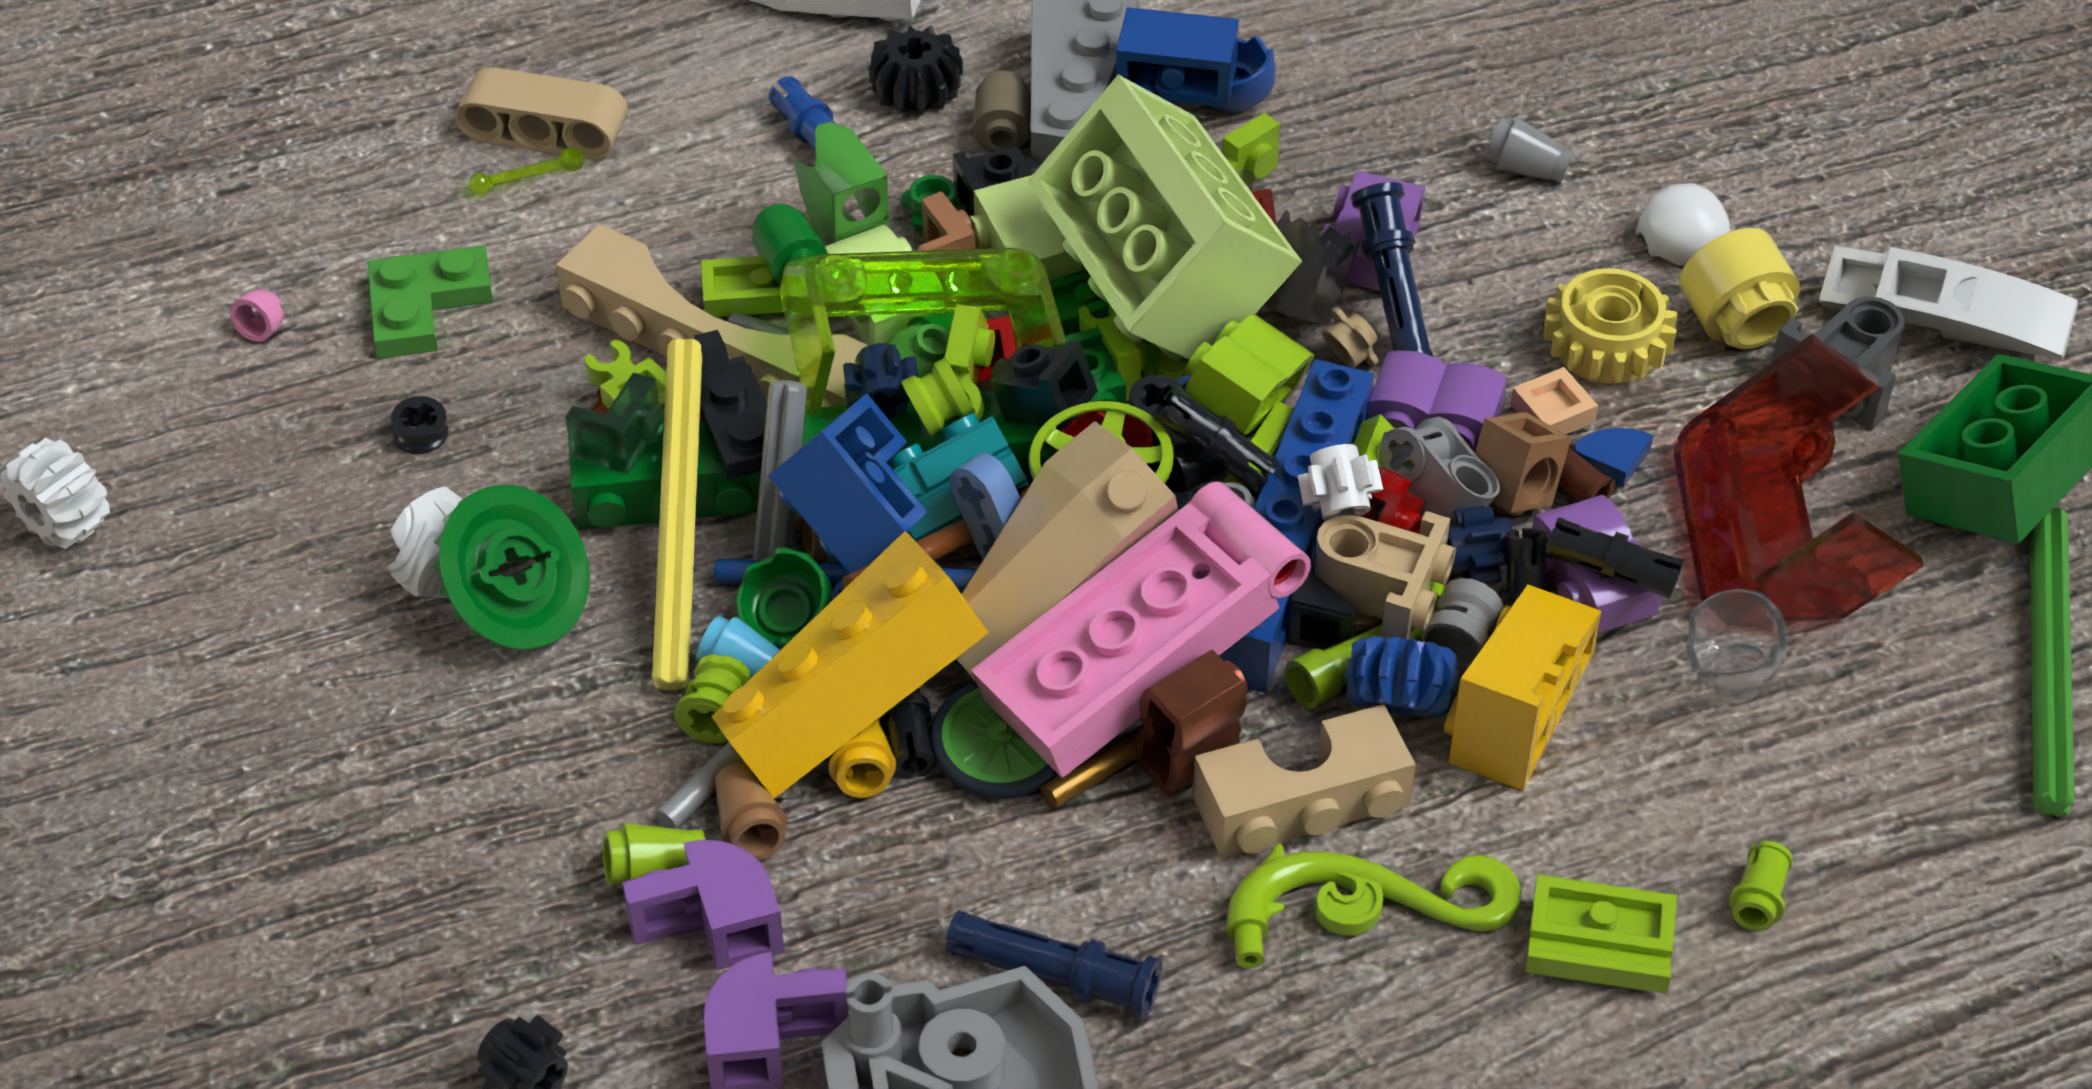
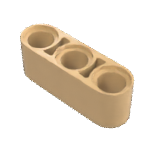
(541, 112)

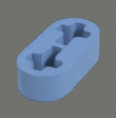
(984, 498)

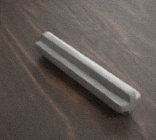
(781, 440)

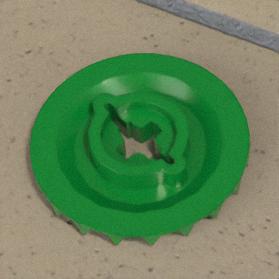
(519, 527)

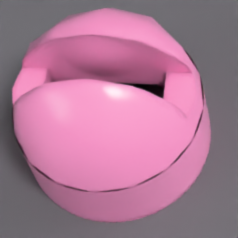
(261, 323)

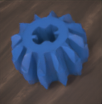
(1402, 675)

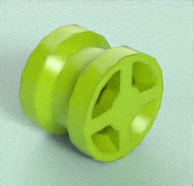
(938, 396)

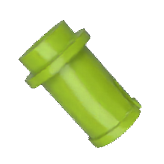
(1758, 899)

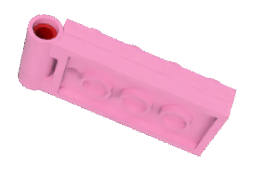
(1156, 607)

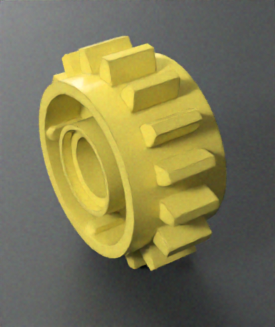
(1610, 326)

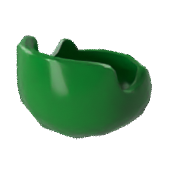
(782, 595)

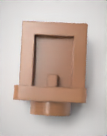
(945, 226)

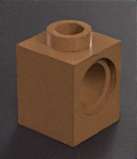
(1525, 459)

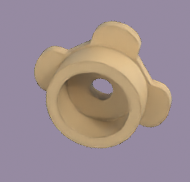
(1350, 339)

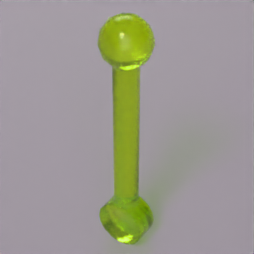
(571, 160)

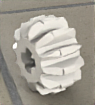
(55, 493)

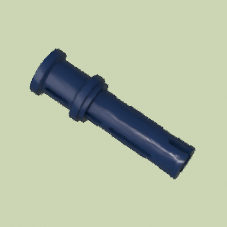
(1389, 248)
(1083, 968)

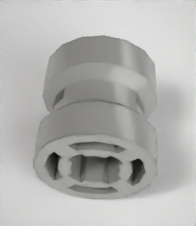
(1464, 619)

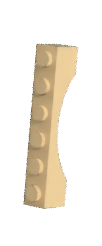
(621, 289)

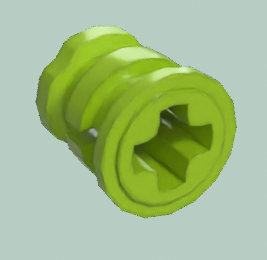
(713, 683)

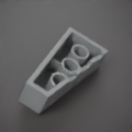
(1070, 63)

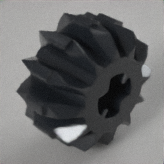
(915, 69)

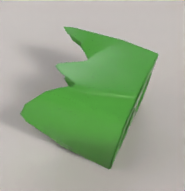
(842, 169)

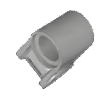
(1443, 468)

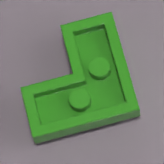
(413, 286)

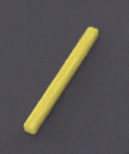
(677, 516)

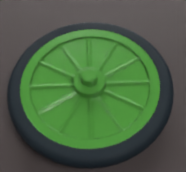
(983, 751)

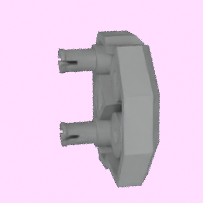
(908, 1033)

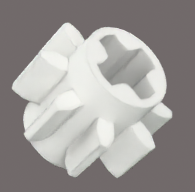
(1340, 481)

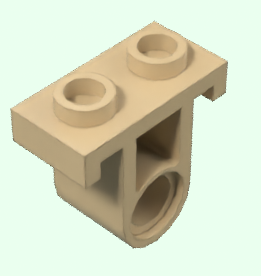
(1386, 568)

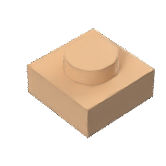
(1556, 401)

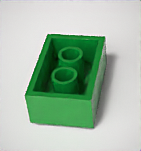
(2001, 449)

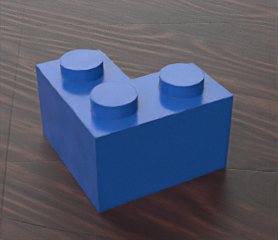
(1179, 55)
(848, 488)

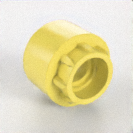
(1741, 288)

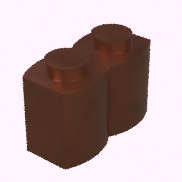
(1189, 716)

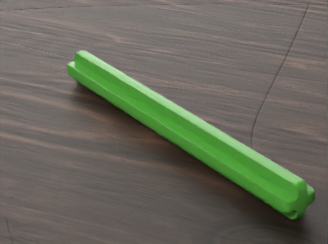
(2051, 666)

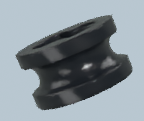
(416, 412)

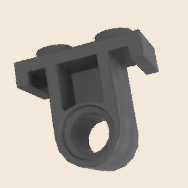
(1867, 334)

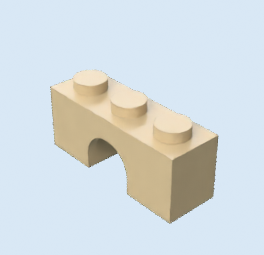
(1257, 804)

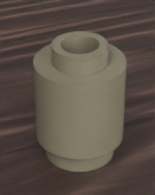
(1002, 111)

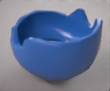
(1252, 77)

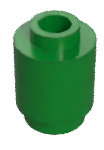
(782, 235)

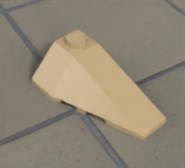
(1069, 525)

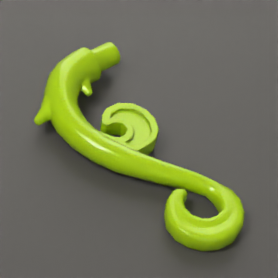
(1370, 882)

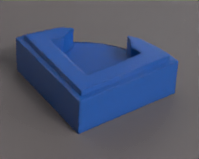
(1615, 451)

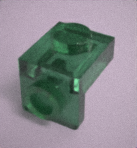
(624, 430)

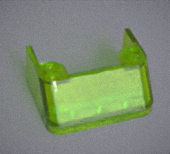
(908, 284)

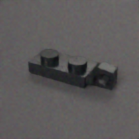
(731, 407)

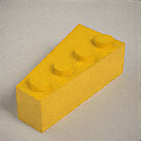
(849, 665)

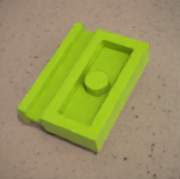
(1601, 934)

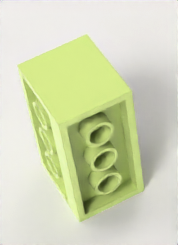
(1160, 221)

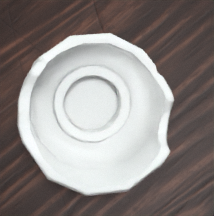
(1681, 221)

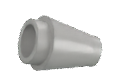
(1527, 151)

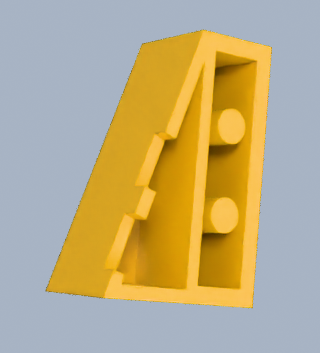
(1520, 686)

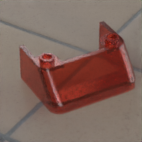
(1745, 497)

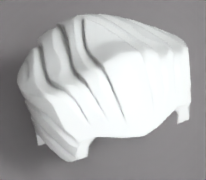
(415, 537)

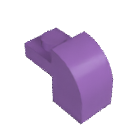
(715, 890)
(755, 1009)

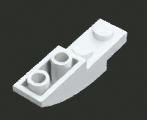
(1954, 297)

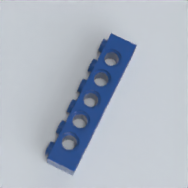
(1325, 415)

